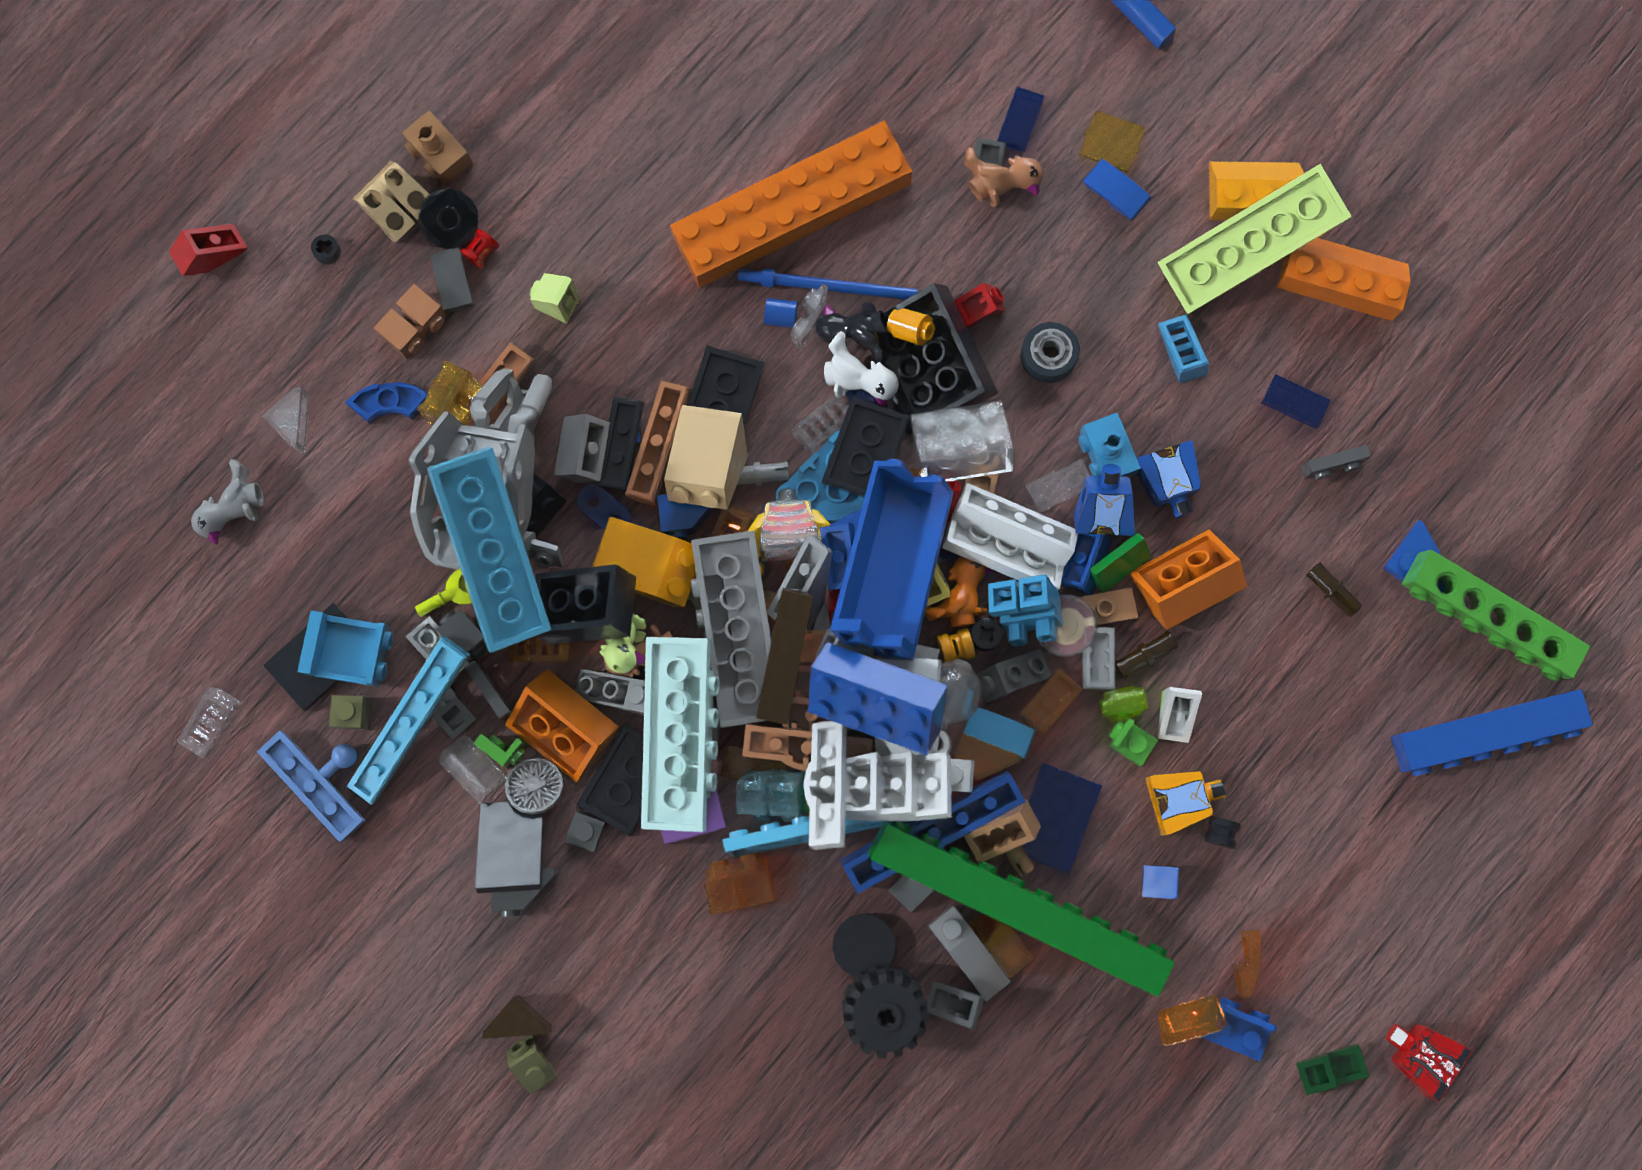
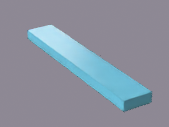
(408, 720)

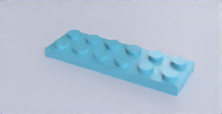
(489, 548)
(776, 837)

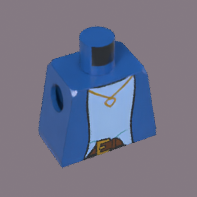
(1171, 477)
(1105, 504)

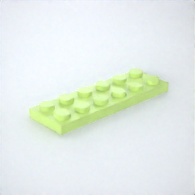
(1254, 239)

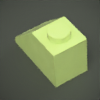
(555, 296)

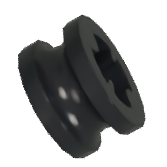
(326, 240)

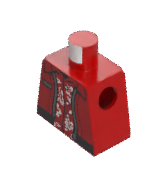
(1427, 1058)

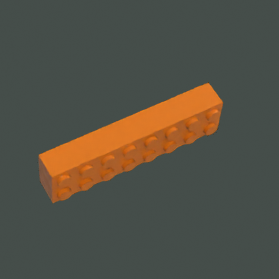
(791, 204)

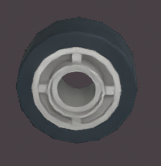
(1054, 336)

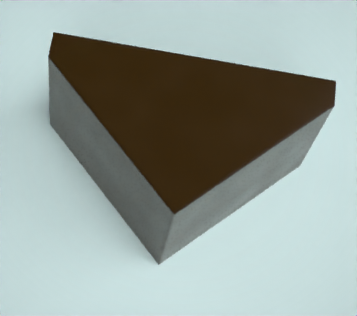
(517, 1020)

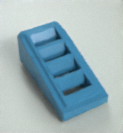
(1189, 366)

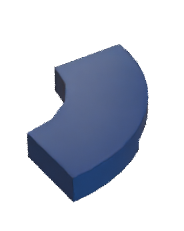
(387, 399)

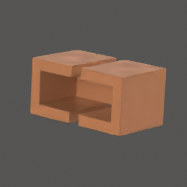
(422, 311)

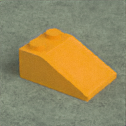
(656, 559)

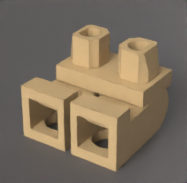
(380, 196)

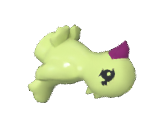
(620, 652)

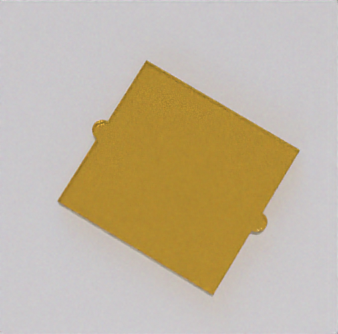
(1111, 140)

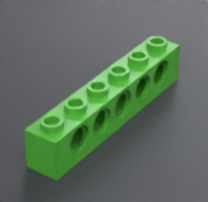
(1565, 650)

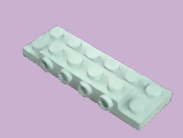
(678, 734)

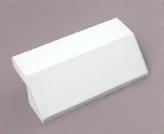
(1008, 537)

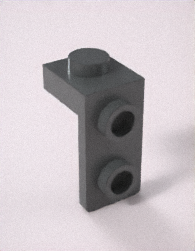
(1013, 675)

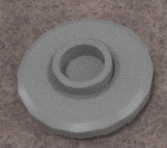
(534, 786)

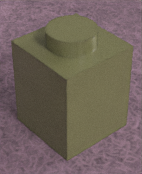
(350, 712)

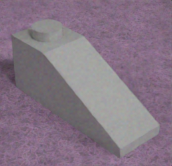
(807, 574)
(969, 953)

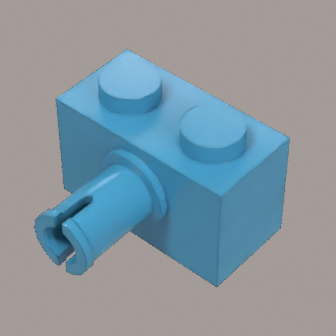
(1108, 444)

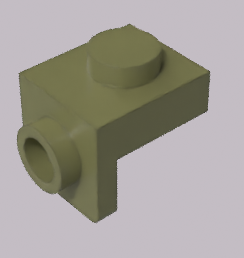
(529, 1064)

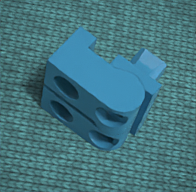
(1026, 608)

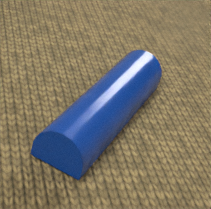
(1148, 21)

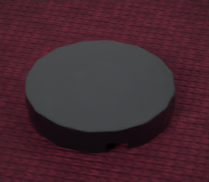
(448, 218)
(863, 942)

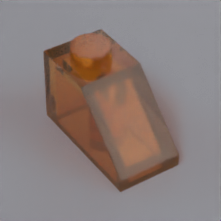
(987, 757)
(1002, 944)

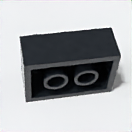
(587, 603)

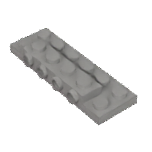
(734, 619)

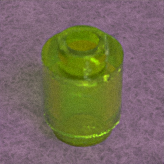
(1123, 703)

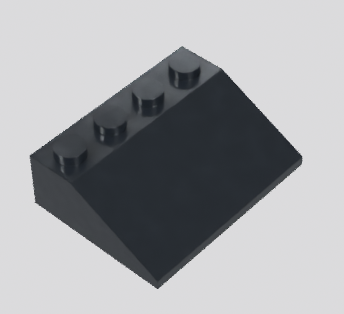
(945, 369)

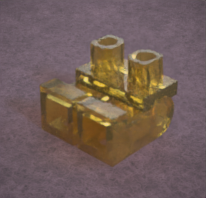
(448, 392)

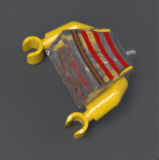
(785, 527)

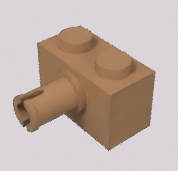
(437, 148)
(1007, 835)

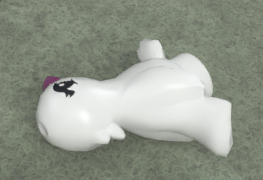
(850, 374)

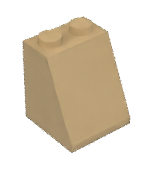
(706, 457)

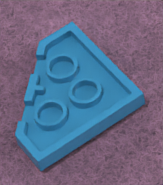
(807, 483)

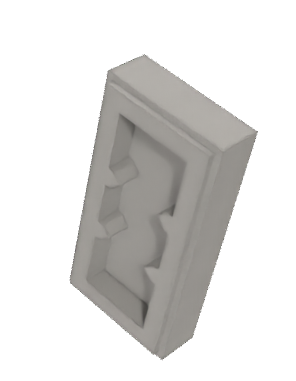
(1099, 661)

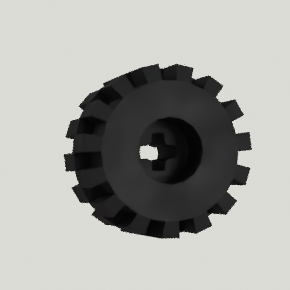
(875, 993)

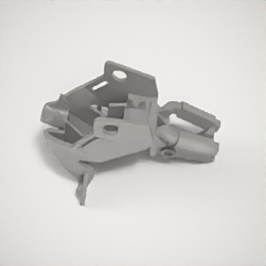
(514, 449)

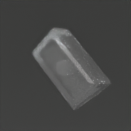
(472, 769)

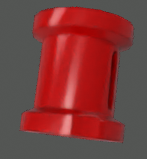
(479, 249)

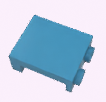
(345, 649)

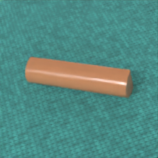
(657, 443)

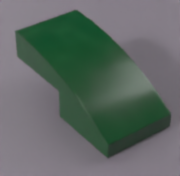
(1332, 1069)

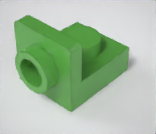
(1131, 741)
(495, 749)

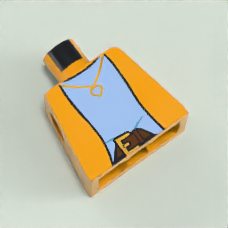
(1182, 799)

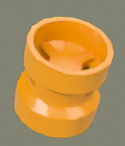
(962, 642)

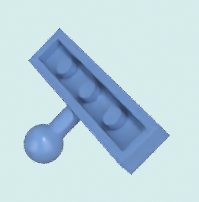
(313, 784)

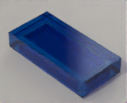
(1020, 118)
(1295, 401)

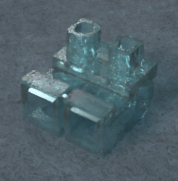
(771, 794)

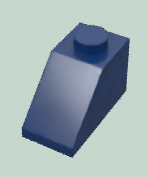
(680, 518)

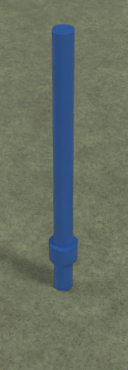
(769, 278)

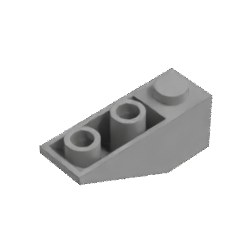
(612, 691)

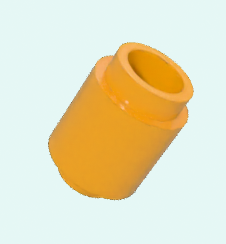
(910, 326)

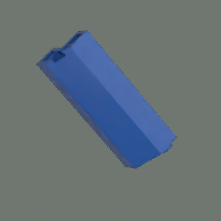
(892, 561)

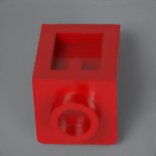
(980, 304)

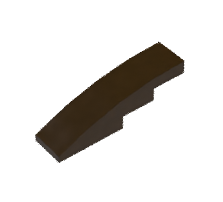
(784, 656)

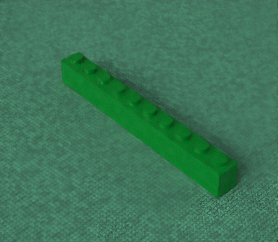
(1021, 908)

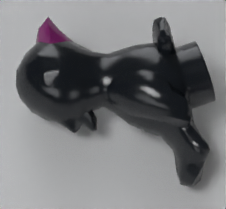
(863, 328)

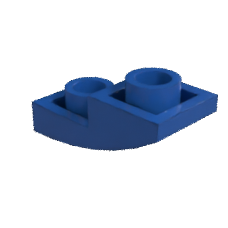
(1117, 189)

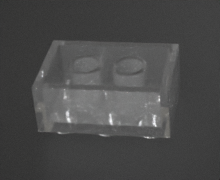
(962, 441)

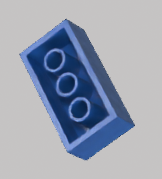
(877, 698)

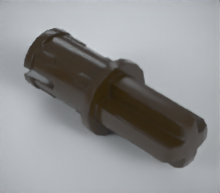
(1334, 589)

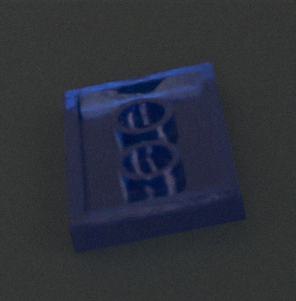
(1063, 810)

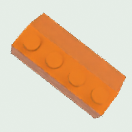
(1347, 278)

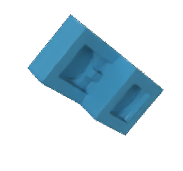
(1000, 732)

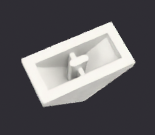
(1178, 713)

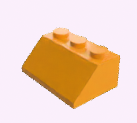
(1241, 184)

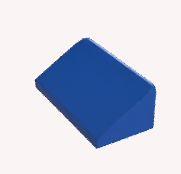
(1088, 552)

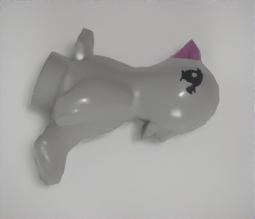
(236, 501)

